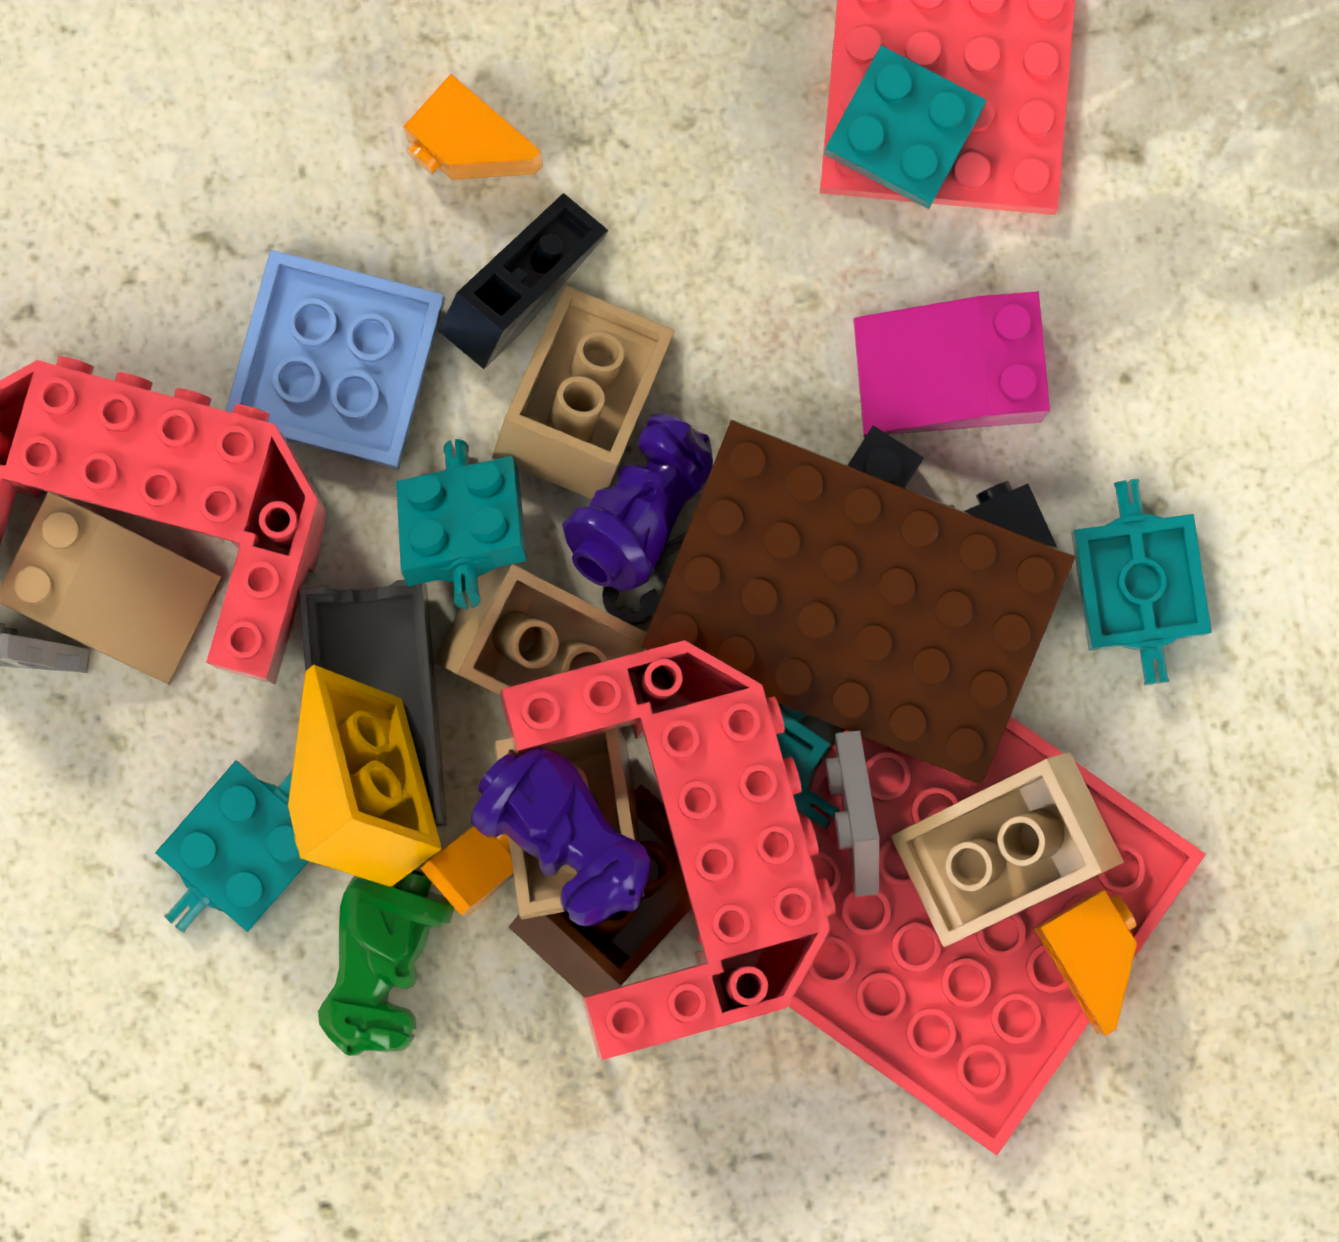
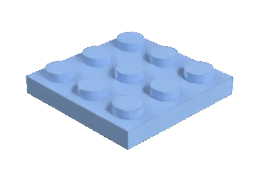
(337, 357)

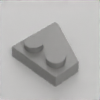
(40, 654)
(857, 822)

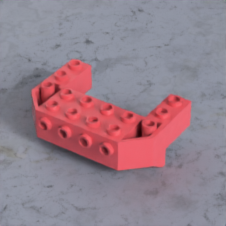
(180, 468)
(730, 826)

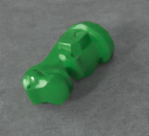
(378, 948)

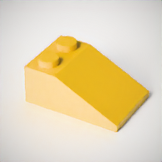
(358, 782)

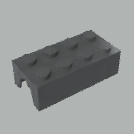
(387, 644)

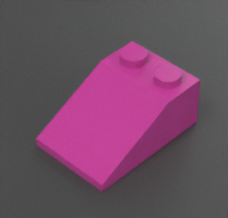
(953, 365)

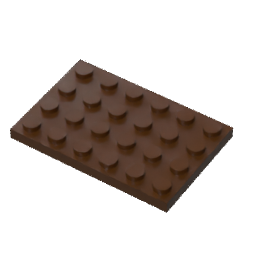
(861, 600)

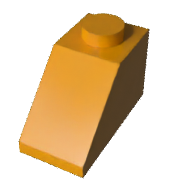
(467, 137)
(471, 869)
(1093, 954)

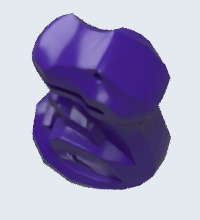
(628, 525)
(555, 818)

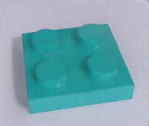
(904, 127)

